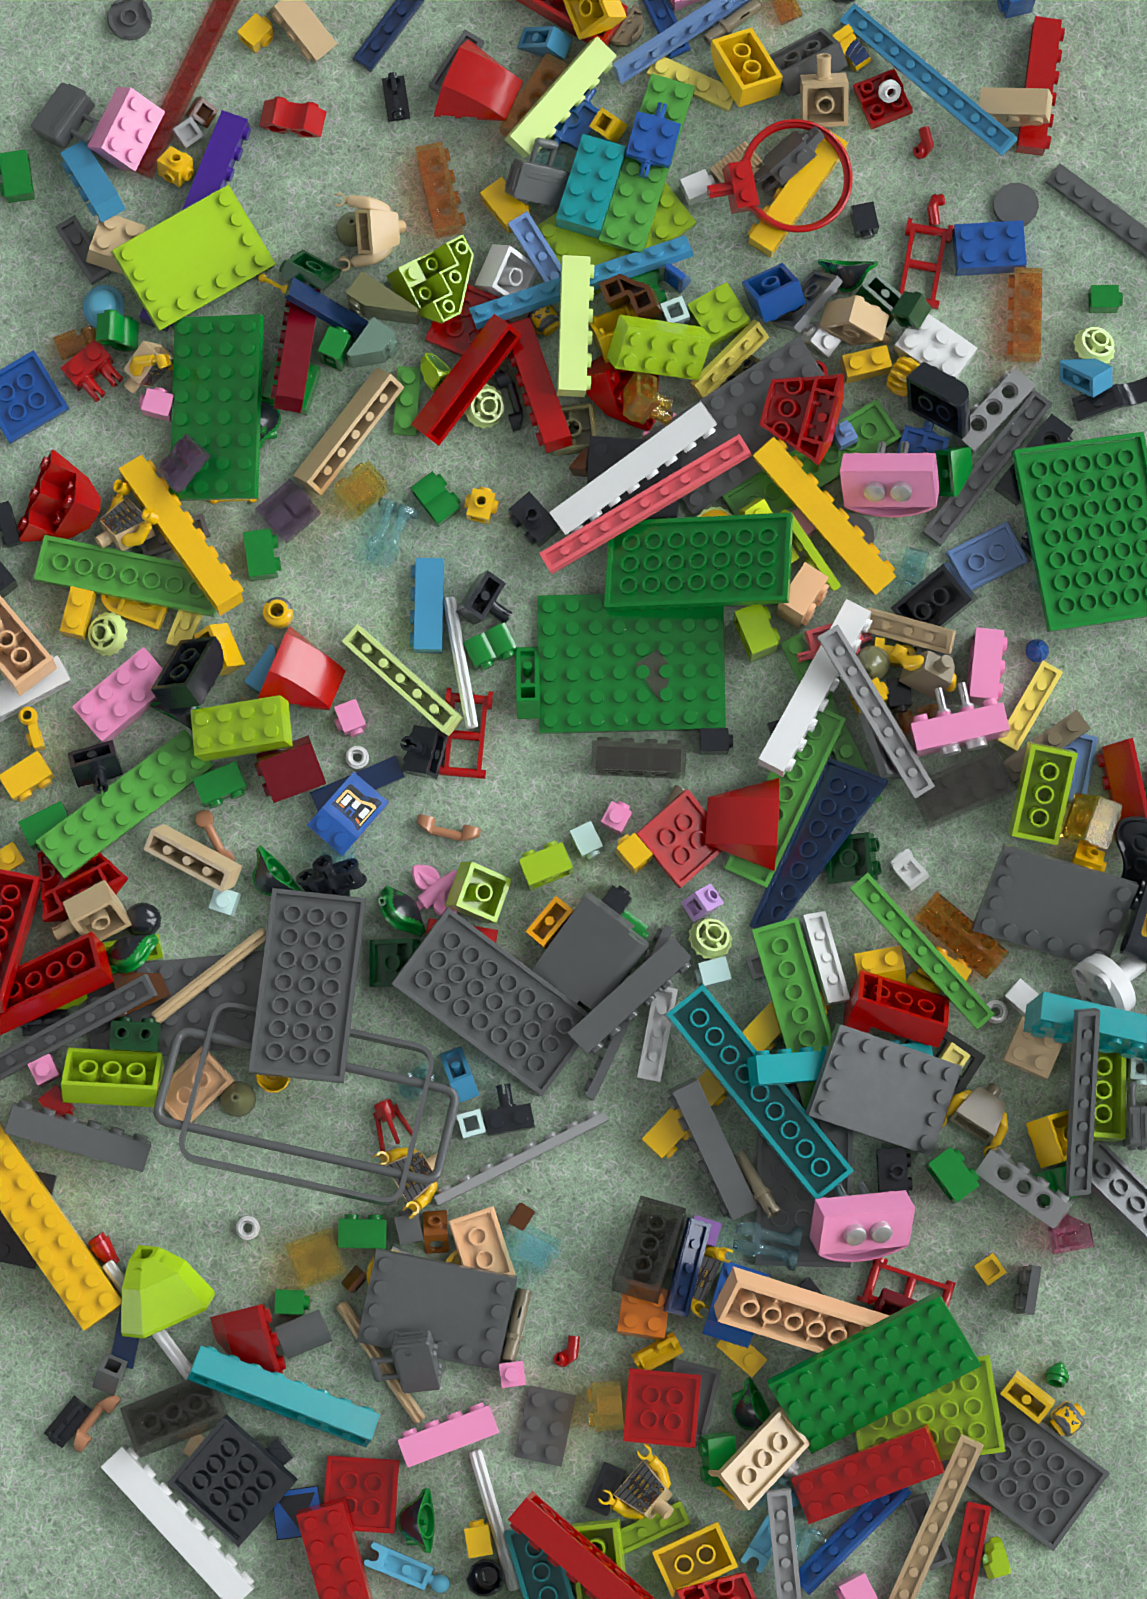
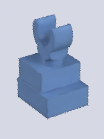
(844, 435)

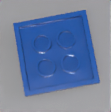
(27, 397)

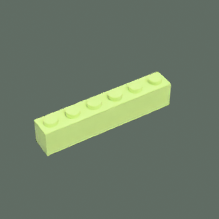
(561, 96)
(573, 326)
(403, 680)

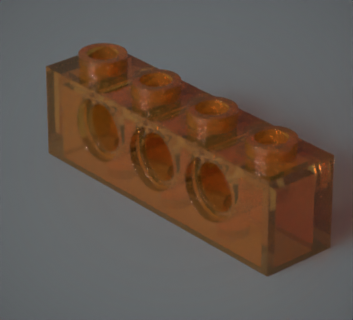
(549, 68)
(432, 155)
(1032, 281)
(956, 933)

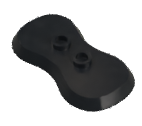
(1132, 844)

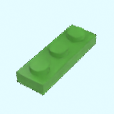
(407, 401)

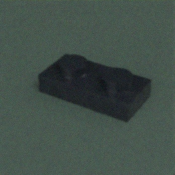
(608, 1479)

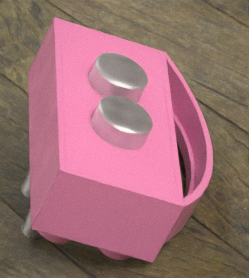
(890, 482)
(966, 728)
(861, 1225)

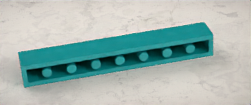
(799, 1066)
(283, 1396)

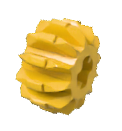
(897, 378)

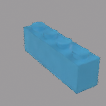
(92, 180)
(428, 605)

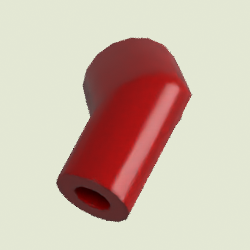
(925, 145)
(933, 210)
(569, 1354)

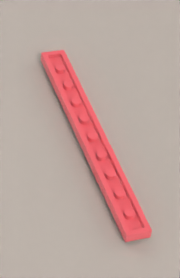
(645, 504)

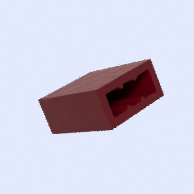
(290, 770)

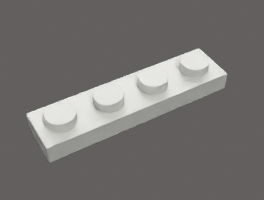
(825, 958)
(656, 1036)

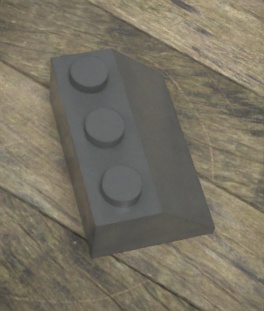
(801, 59)

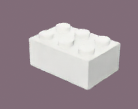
(936, 346)

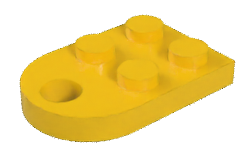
(137, 612)

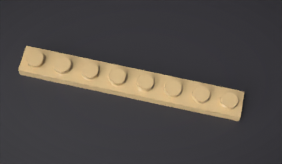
(937, 1519)

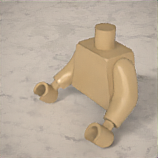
(376, 230)

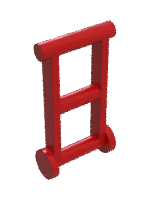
(945, 234)
(445, 770)
(879, 1263)

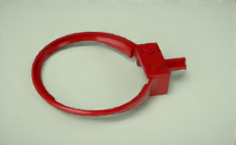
(741, 186)

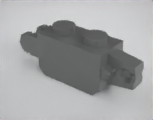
(788, 158)

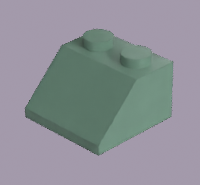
(373, 345)

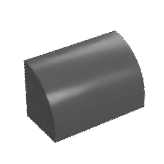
(303, 1334)

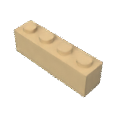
(193, 857)

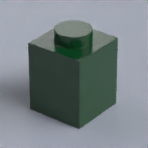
(911, 310)

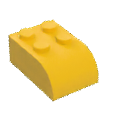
(745, 67)
(694, 1557)

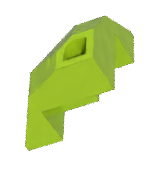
(436, 280)
(160, 1292)

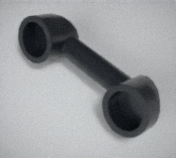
(505, 381)

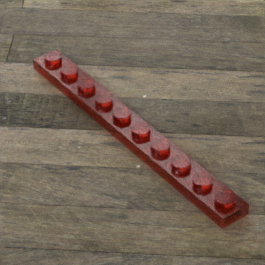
(187, 81)

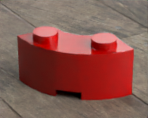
(300, 118)

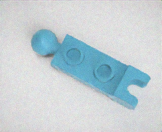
(761, 1542)
(406, 1569)

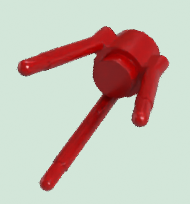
(386, 1112)

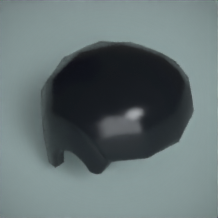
(144, 919)
(493, 1575)

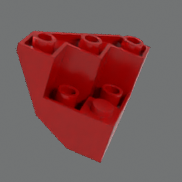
(608, 390)
(60, 502)
(248, 1337)

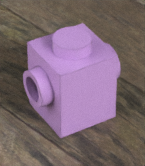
(702, 902)

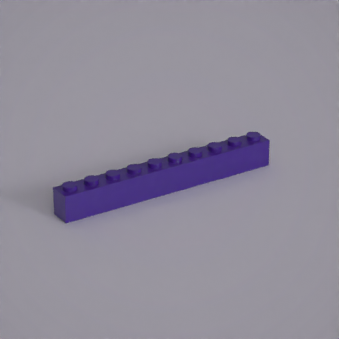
(215, 166)

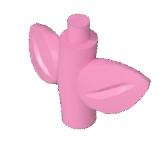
(434, 888)

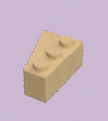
(303, 28)
(1017, 105)

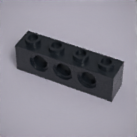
(1052, 429)

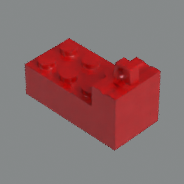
(896, 1009)

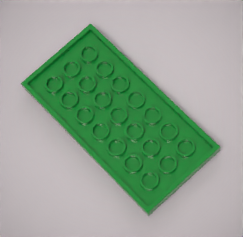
(219, 402)
(700, 562)
(874, 1372)

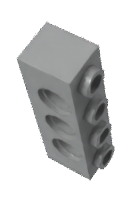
(1021, 389)
(990, 1172)

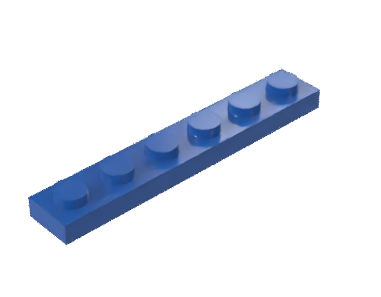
(848, 1538)

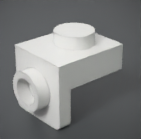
(820, 339)
(908, 869)

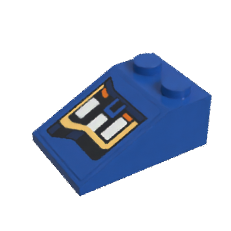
(348, 813)

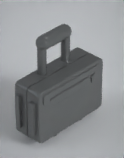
(64, 116)
(535, 180)
(1135, 1121)
(414, 1360)

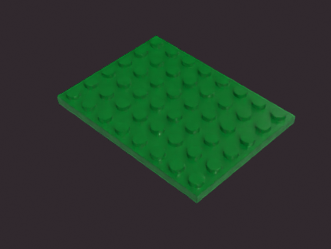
(1087, 528)
(592, 673)

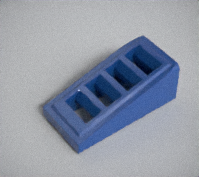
(676, 278)

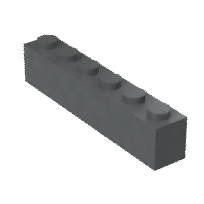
(629, 996)
(78, 1136)
(712, 1148)

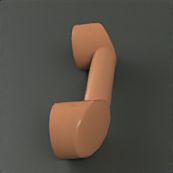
(205, 820)
(468, 832)
(81, 1438)

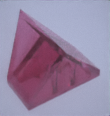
(1070, 1235)

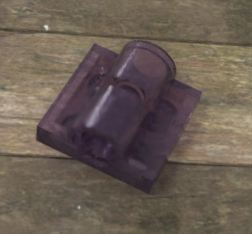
(183, 463)
(288, 510)

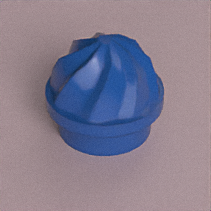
(1037, 650)

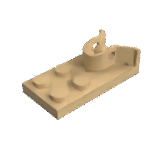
(761, 1460)

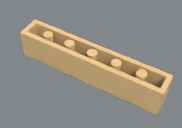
(348, 431)

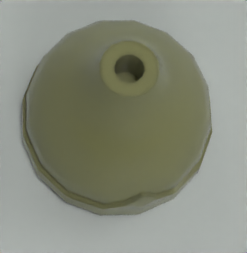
(346, 229)
(874, 661)
(238, 1099)

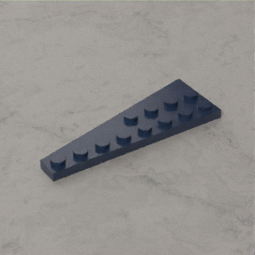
(831, 814)

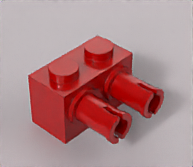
(87, 366)

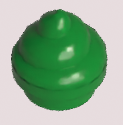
(1057, 1375)

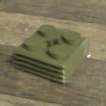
(581, 418)

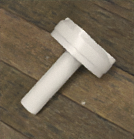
(1106, 982)

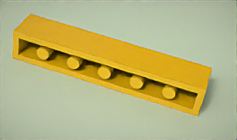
(794, 198)

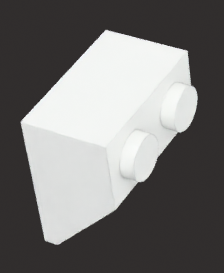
(505, 271)

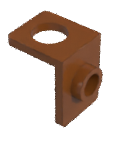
(435, 1230)

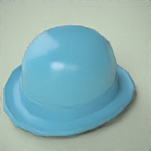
(101, 299)

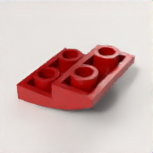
(874, 108)

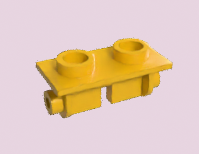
(658, 1353)

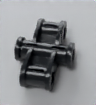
(332, 878)

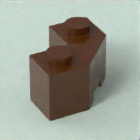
(623, 290)

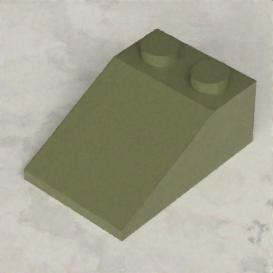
(375, 300)

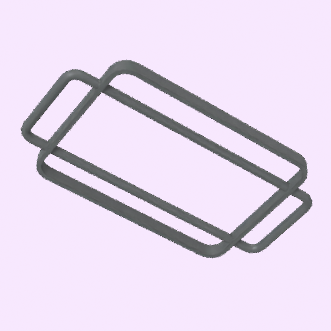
(405, 1175)

